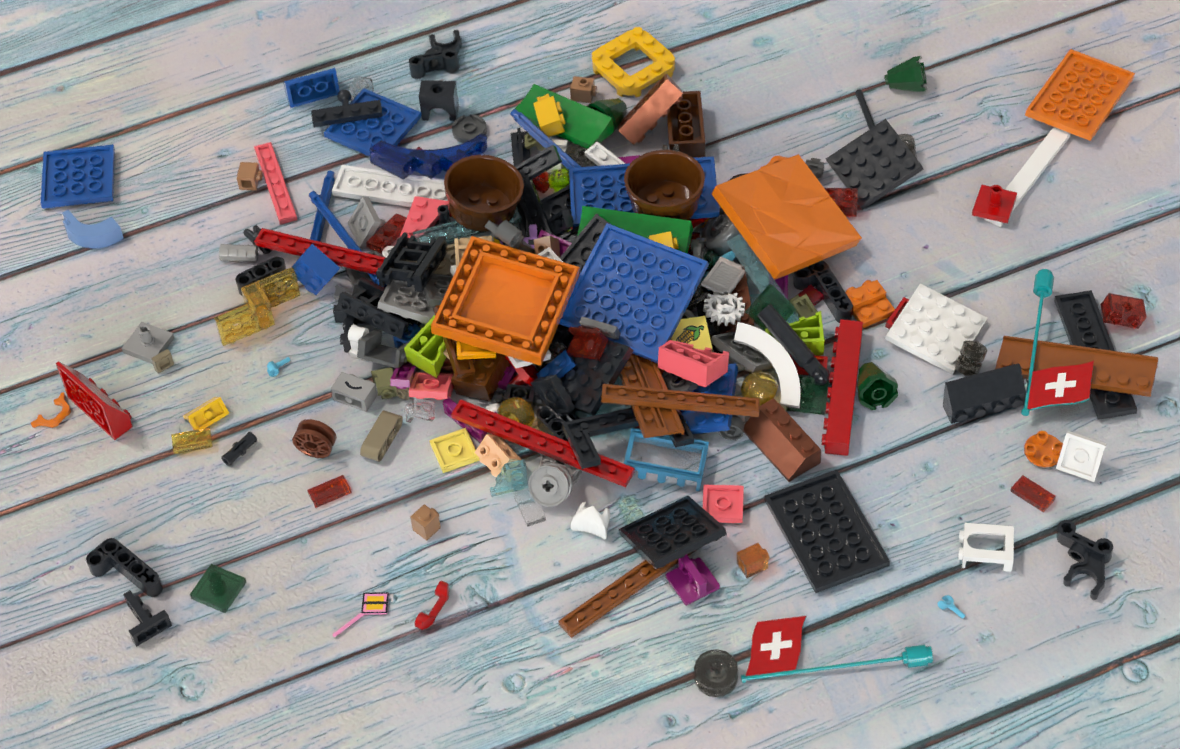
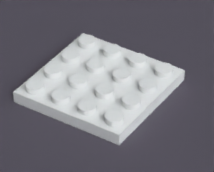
(935, 328)

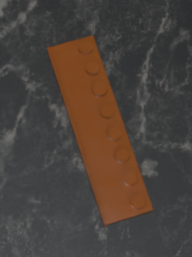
(1111, 369)
(651, 420)

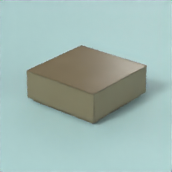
(162, 361)

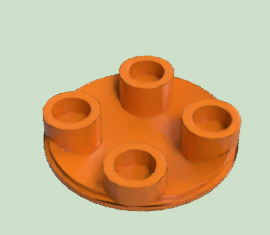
(1043, 449)

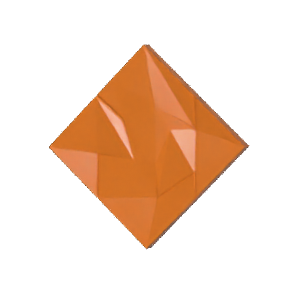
(786, 216)
(505, 300)

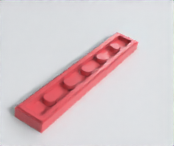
(275, 183)

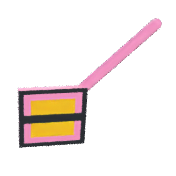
(372, 604)

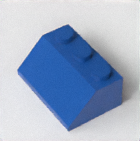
(311, 87)

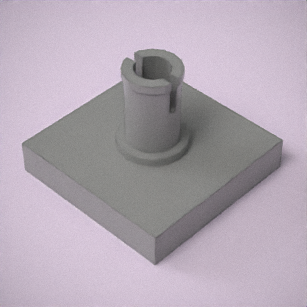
(364, 222)
(147, 342)

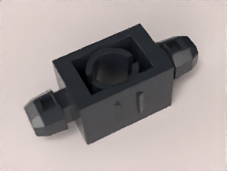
(520, 391)

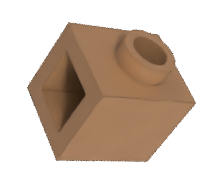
(583, 89)
(248, 176)
(543, 243)
(425, 522)

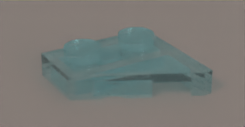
(511, 479)

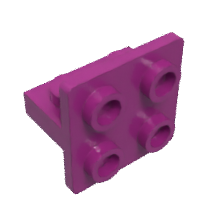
(692, 580)

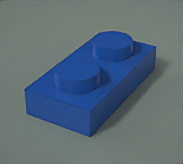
(560, 366)

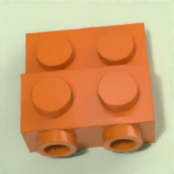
(869, 303)

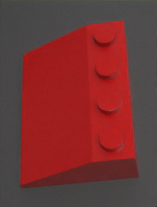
(95, 402)

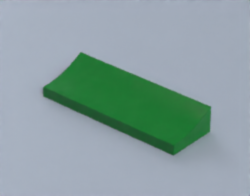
(583, 124)
(642, 224)

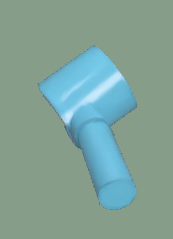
(273, 367)
(948, 603)

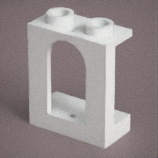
(1004, 557)

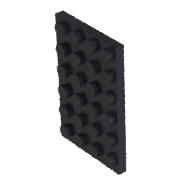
(826, 531)

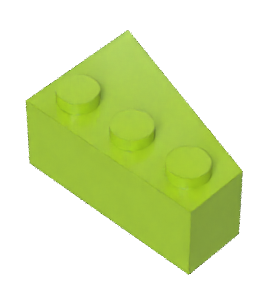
(810, 331)
(426, 350)

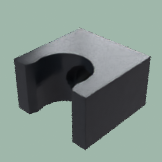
(438, 95)

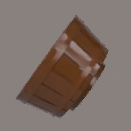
(665, 184)
(482, 191)

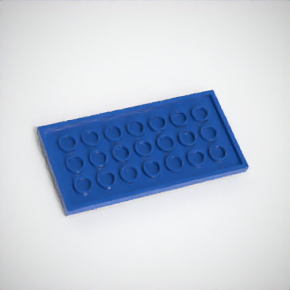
(606, 189)

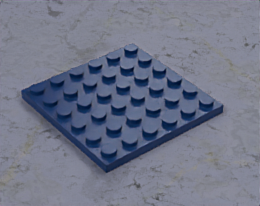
(636, 288)

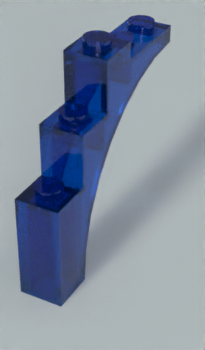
(405, 161)

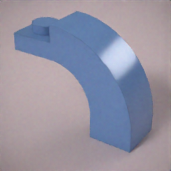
(92, 236)

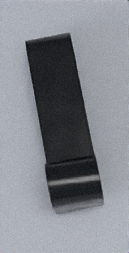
(823, 279)
(114, 554)

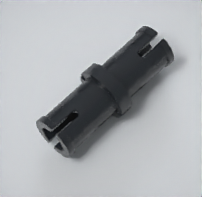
(239, 448)

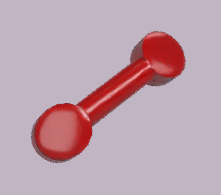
(425, 620)

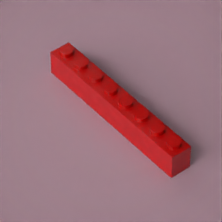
(843, 387)

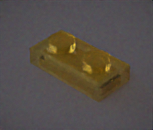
(191, 440)

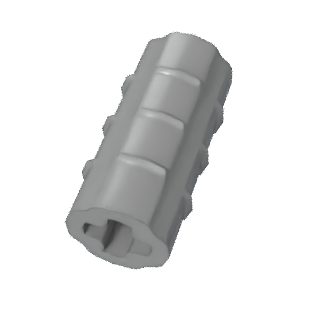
(238, 252)

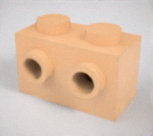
(495, 453)

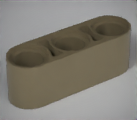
(381, 436)

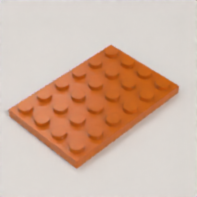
(1080, 94)

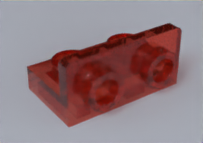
(587, 343)

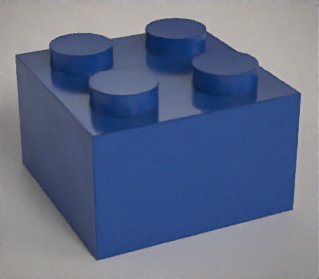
(314, 269)

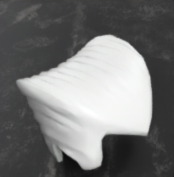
(591, 521)

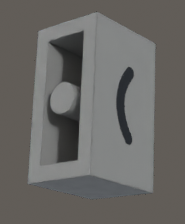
(354, 391)

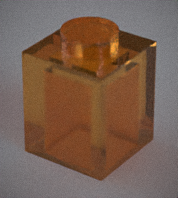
(752, 560)

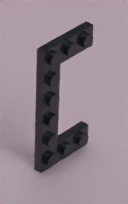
(530, 200)
(580, 430)

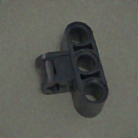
(260, 271)
(551, 423)

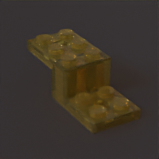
(257, 311)

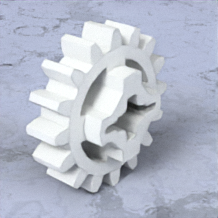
(723, 308)

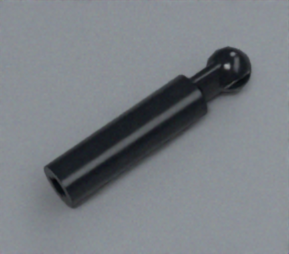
(793, 344)

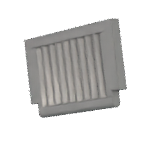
(723, 276)

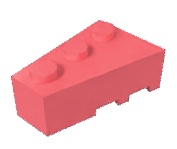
(422, 214)
(692, 364)

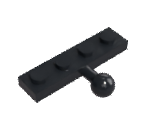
(346, 112)

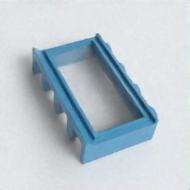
(661, 457)

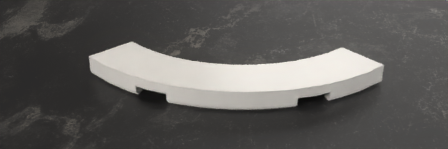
(777, 357)

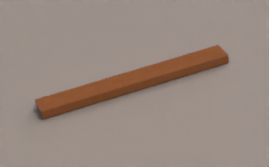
(680, 400)
(611, 596)

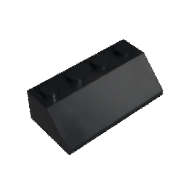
(984, 393)

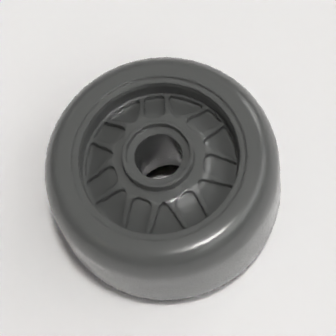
(719, 231)

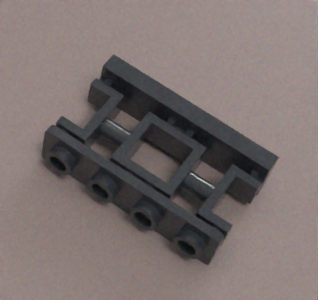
(415, 273)
(364, 305)

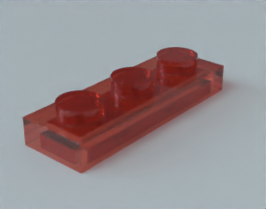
(387, 233)

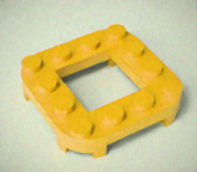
(639, 40)

